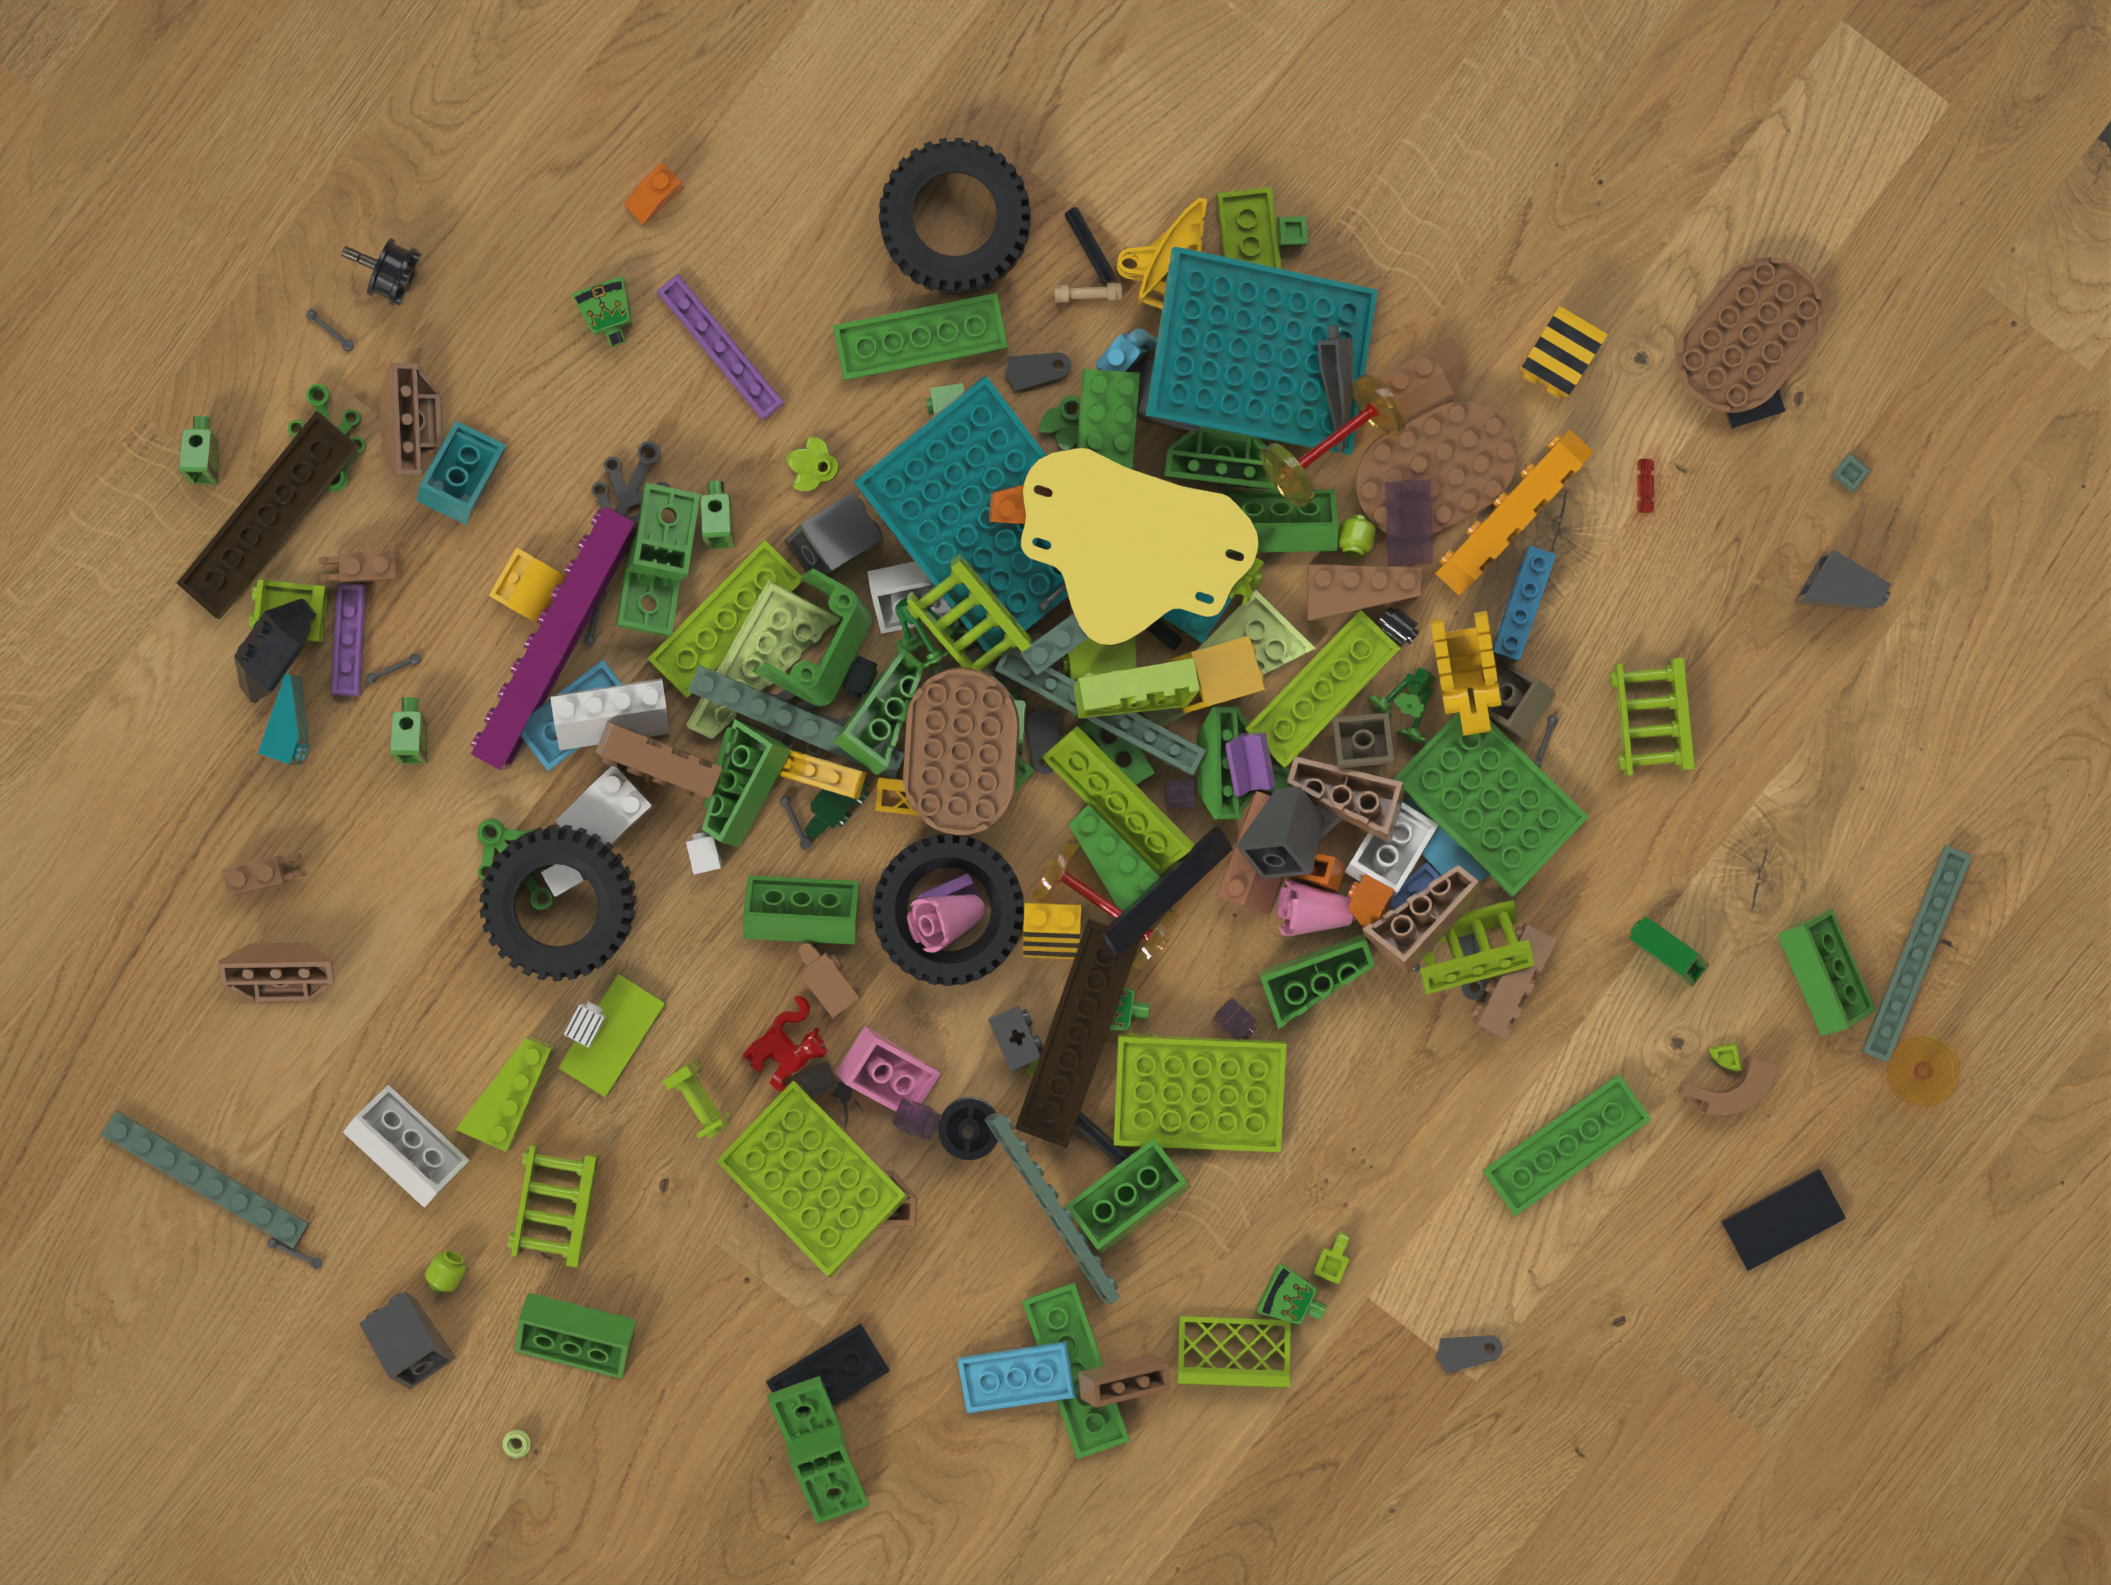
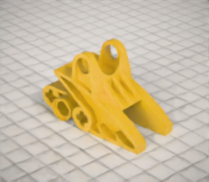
(1154, 259)
(1466, 662)

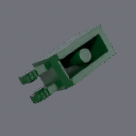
(831, 810)

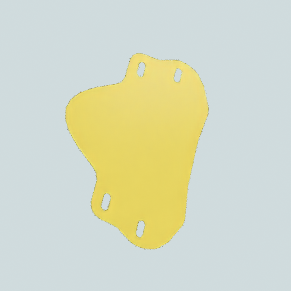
(1132, 542)

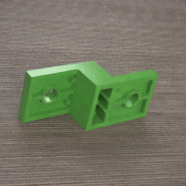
(657, 559)
(818, 1449)

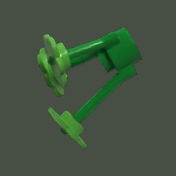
(912, 642)
(1419, 685)

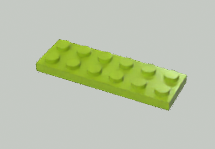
(716, 622)
(1323, 687)
(1118, 800)

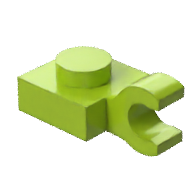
(1248, 581)
(1332, 1262)

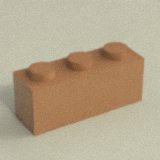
(1124, 1380)

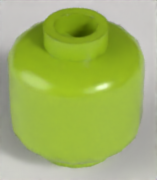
(1356, 536)
(445, 1271)

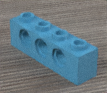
(1523, 603)

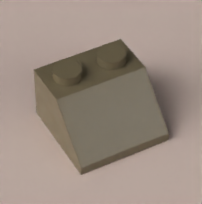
(1522, 700)
(1363, 740)

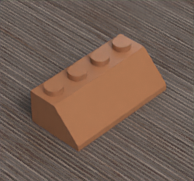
(1240, 879)

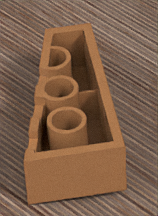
(1347, 589)
(658, 760)
(1352, 795)
(1424, 919)
(1506, 990)

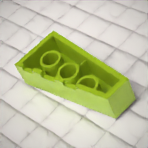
(1137, 689)
(506, 1100)

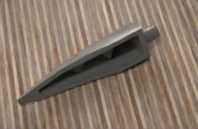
(1337, 375)

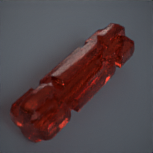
(1645, 485)

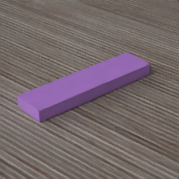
(348, 639)

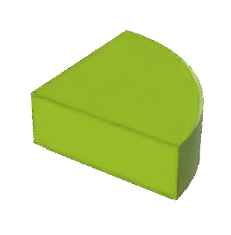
(1726, 1056)

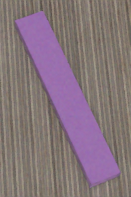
(720, 347)

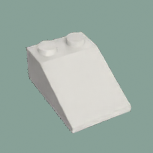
(608, 807)
(1393, 861)

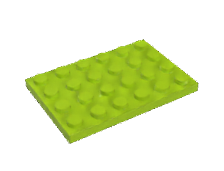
(1200, 1093)
(812, 1179)

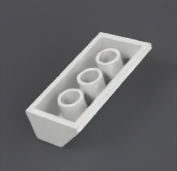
(892, 585)
(584, 713)
(406, 1146)

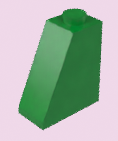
(1668, 950)

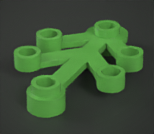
(345, 427)
(500, 844)

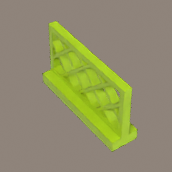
(1234, 1377)

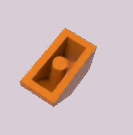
(653, 193)
(1326, 874)
(1369, 900)

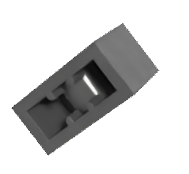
(1003, 1027)

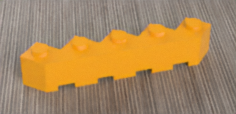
(1513, 511)

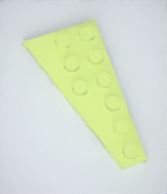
(1269, 632)
(774, 633)

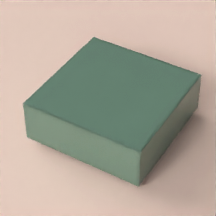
(1850, 473)

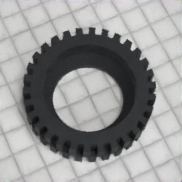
(968, 270)
(592, 860)
(955, 966)

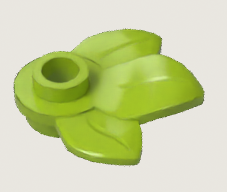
(808, 465)

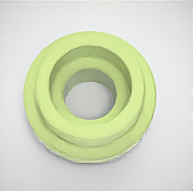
(514, 1452)

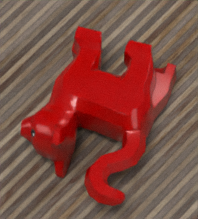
(782, 1049)

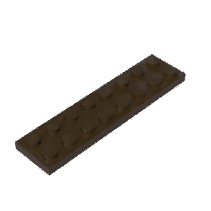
(268, 515)
(1076, 1038)

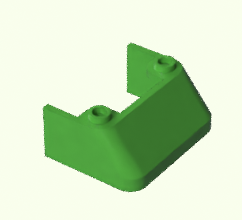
(821, 682)

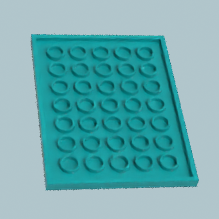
(1244, 348)
(938, 504)

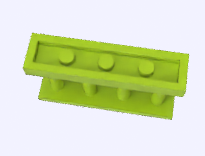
(978, 595)
(1678, 728)
(1485, 963)
(686, 1081)
(575, 1222)

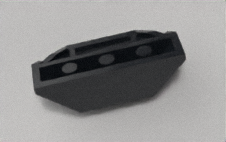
(272, 647)

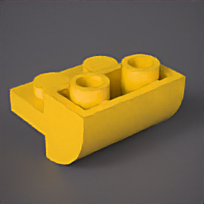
(526, 585)

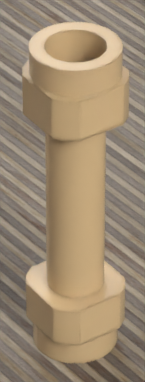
(1064, 293)

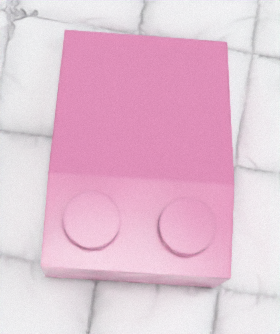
(885, 1071)

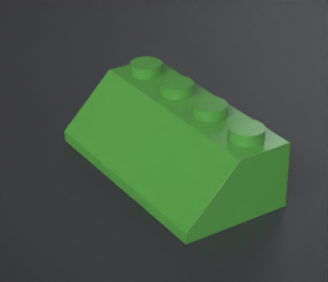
(1287, 526)
(801, 910)
(1826, 972)
(1128, 1196)
(574, 1335)

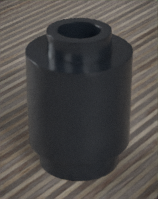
(1398, 626)
(860, 676)

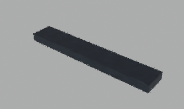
(1166, 891)

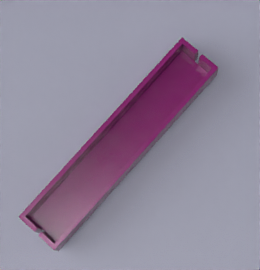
(556, 637)

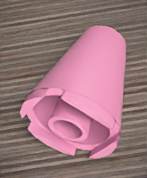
(1311, 909)
(943, 919)

